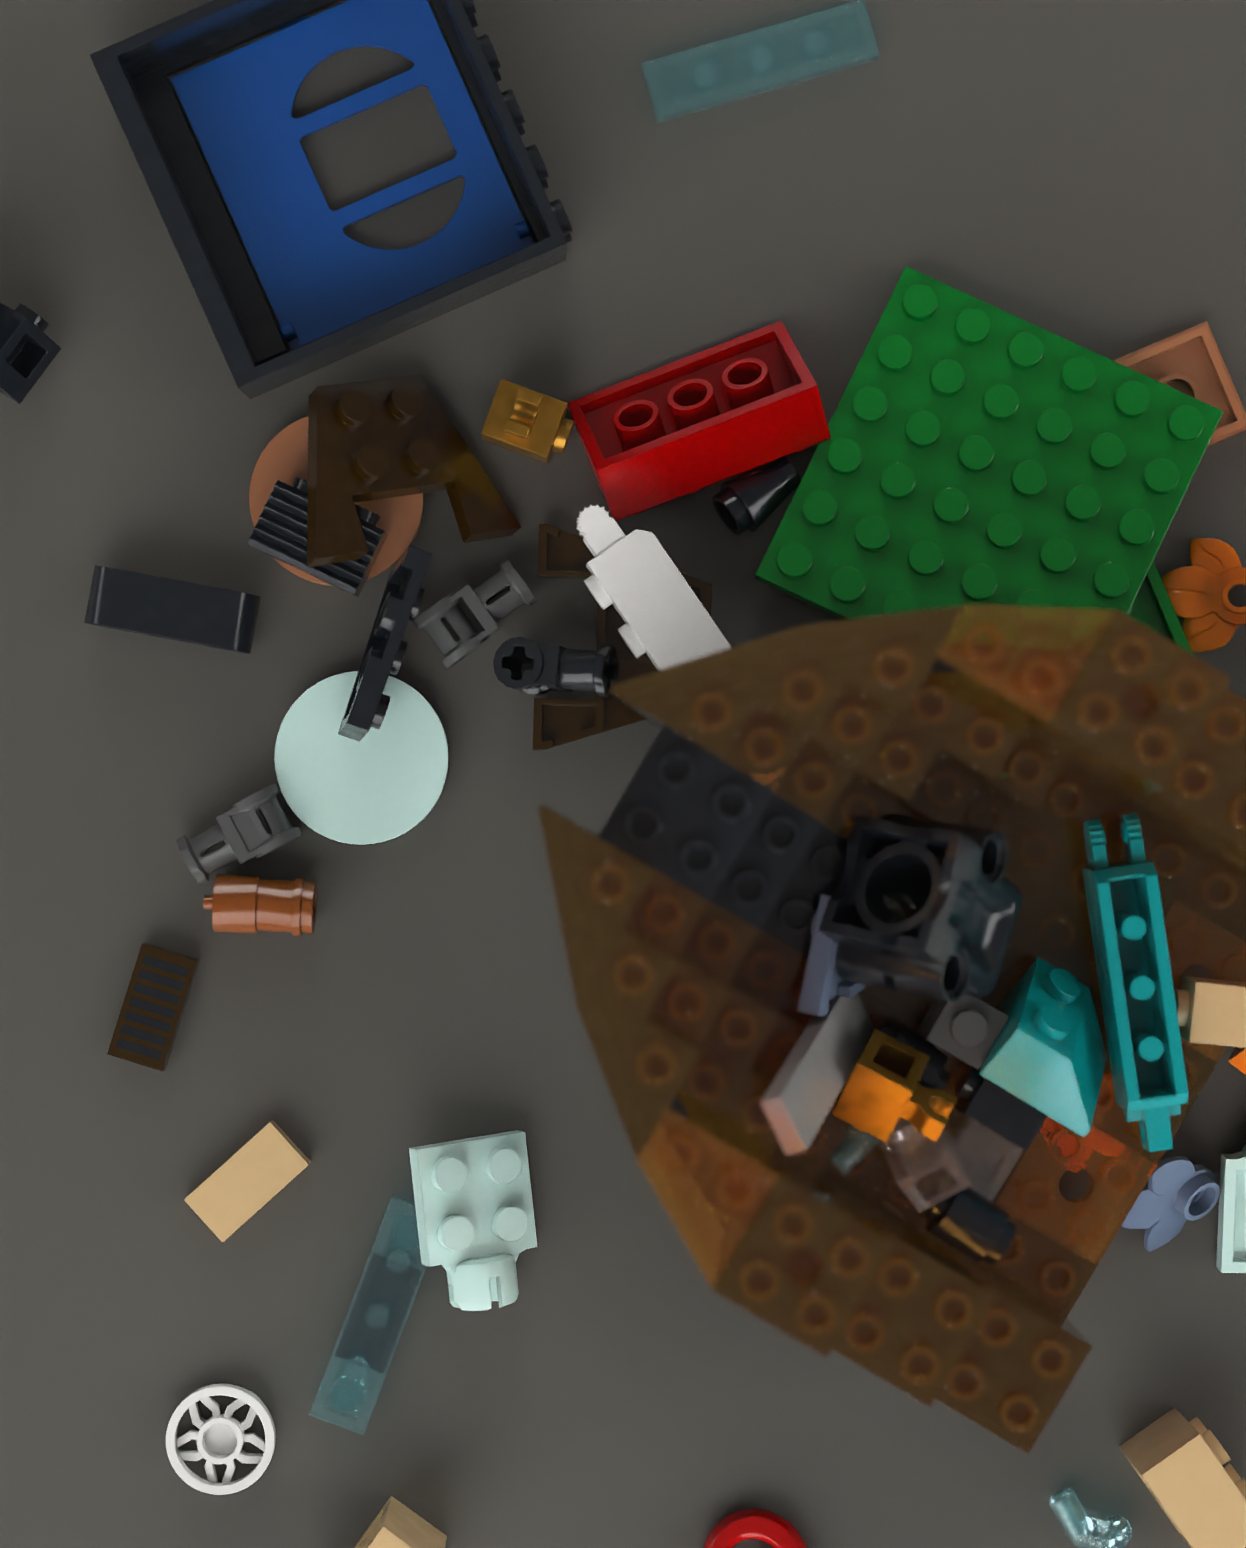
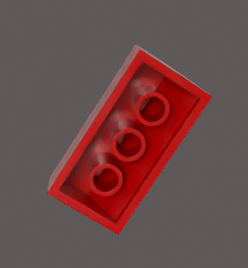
(699, 420)

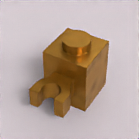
(527, 422)
(888, 1088)

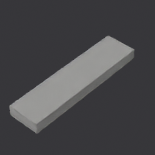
(816, 1072)

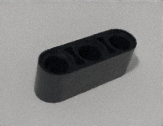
(172, 609)

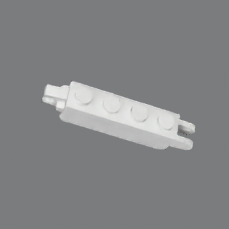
(647, 592)

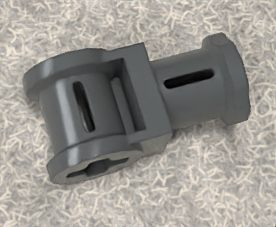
(471, 615)
(243, 832)

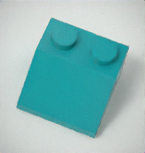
(1050, 1046)

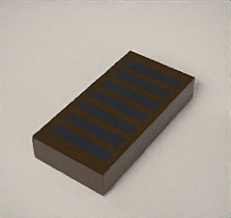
(153, 1007)

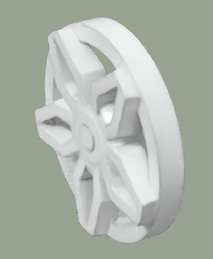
(220, 1439)

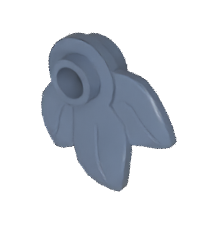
(1172, 1196)

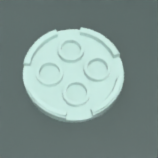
(364, 787)

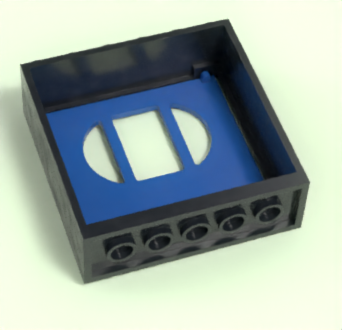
(320, 282)

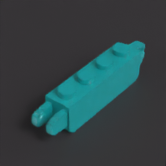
(1135, 983)

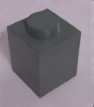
(963, 1028)

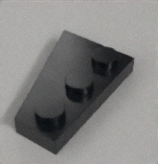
(385, 645)

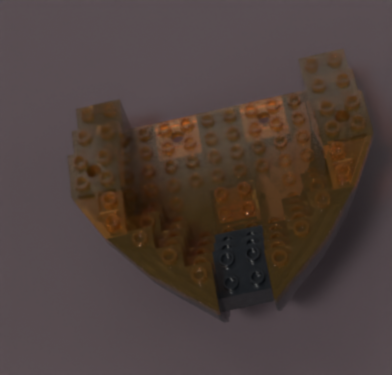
(698, 941)

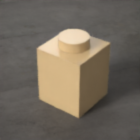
(1212, 1011)

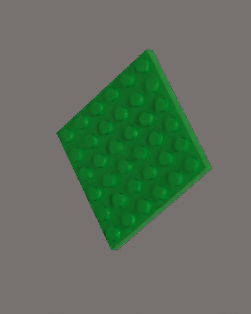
(985, 469)

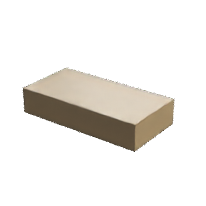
(247, 1180)

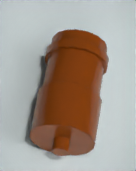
(261, 904)

